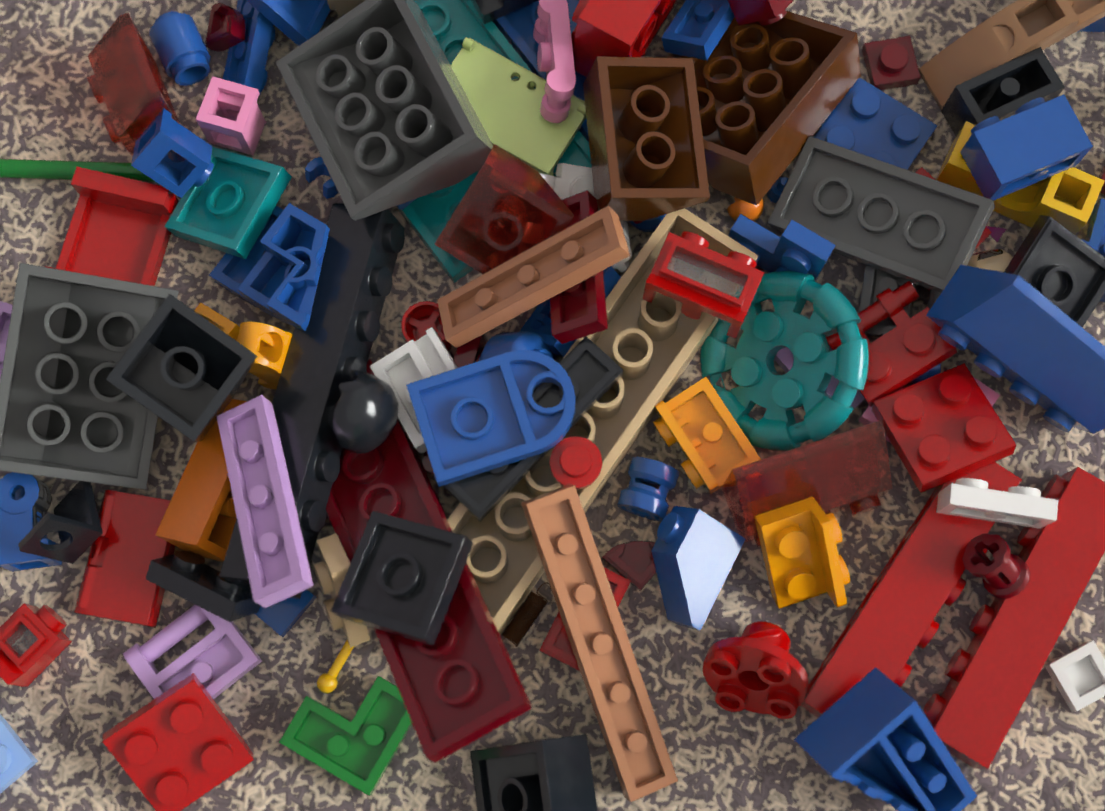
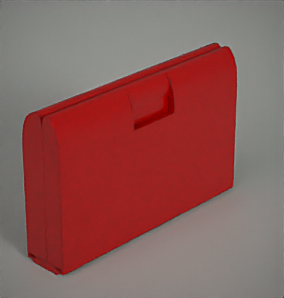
(119, 560)

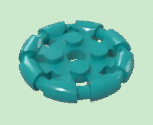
(812, 368)

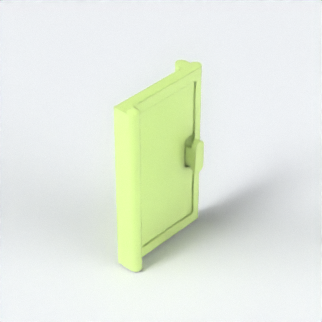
(512, 107)

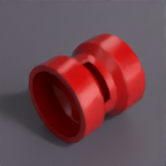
(421, 318)

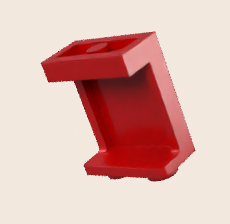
(117, 228)

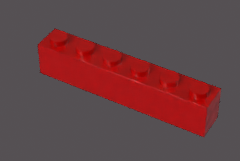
(904, 598)
(1020, 631)

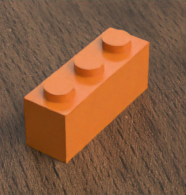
(203, 504)

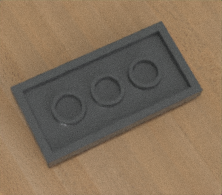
(883, 213)

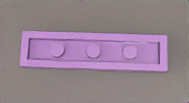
(264, 502)

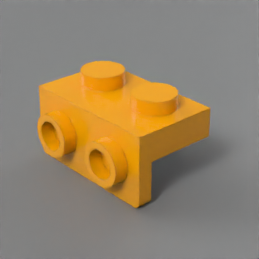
(705, 435)

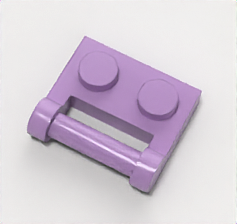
(215, 660)

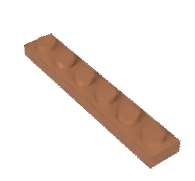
(599, 642)

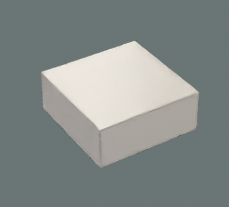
(1079, 675)

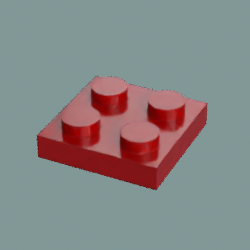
(943, 427)
(178, 746)

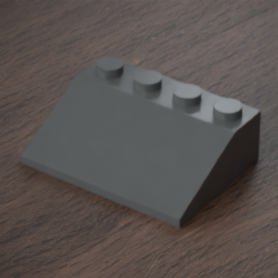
(384, 107)
(53, 385)

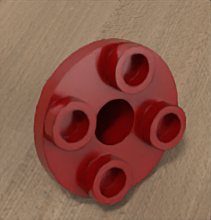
(756, 672)

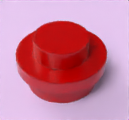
(576, 462)

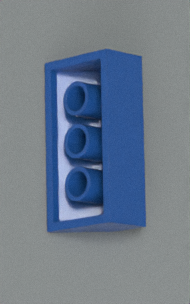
(1026, 342)

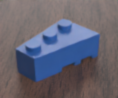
(887, 749)

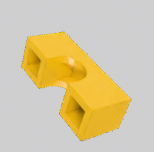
(1064, 196)

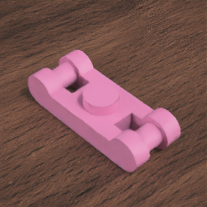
(555, 58)

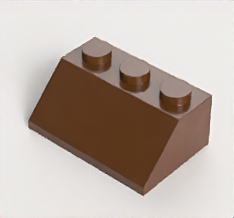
(645, 136)

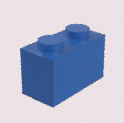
(1025, 147)

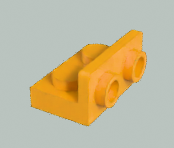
(802, 553)

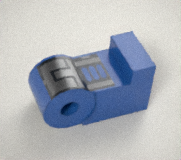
(22, 505)

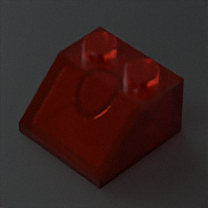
(127, 82)
(502, 214)

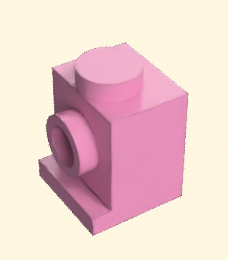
(231, 116)

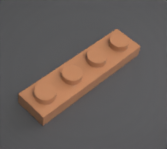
(533, 277)

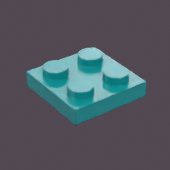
(230, 204)

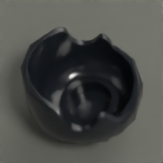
(364, 413)

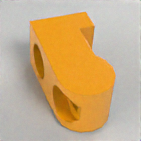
(271, 348)

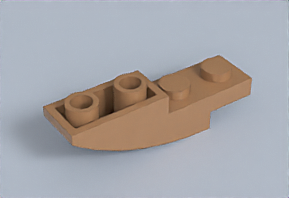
(1004, 37)

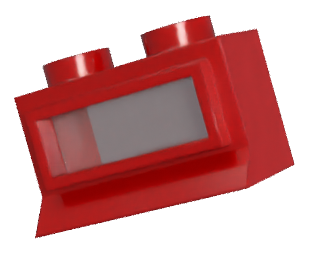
(704, 279)

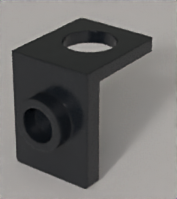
(76, 524)

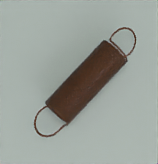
(525, 617)

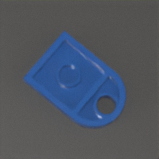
(487, 413)

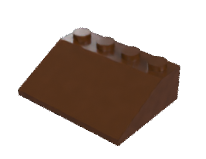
(767, 95)

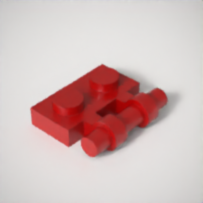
(903, 351)

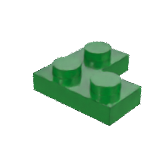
(352, 749)

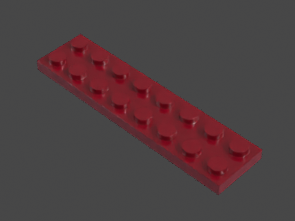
(465, 679)

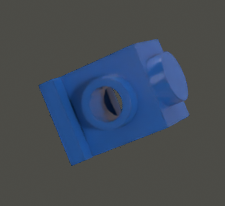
(176, 169)

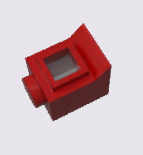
(30, 643)

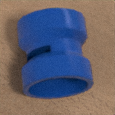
(648, 488)

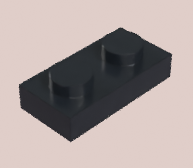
(200, 584)

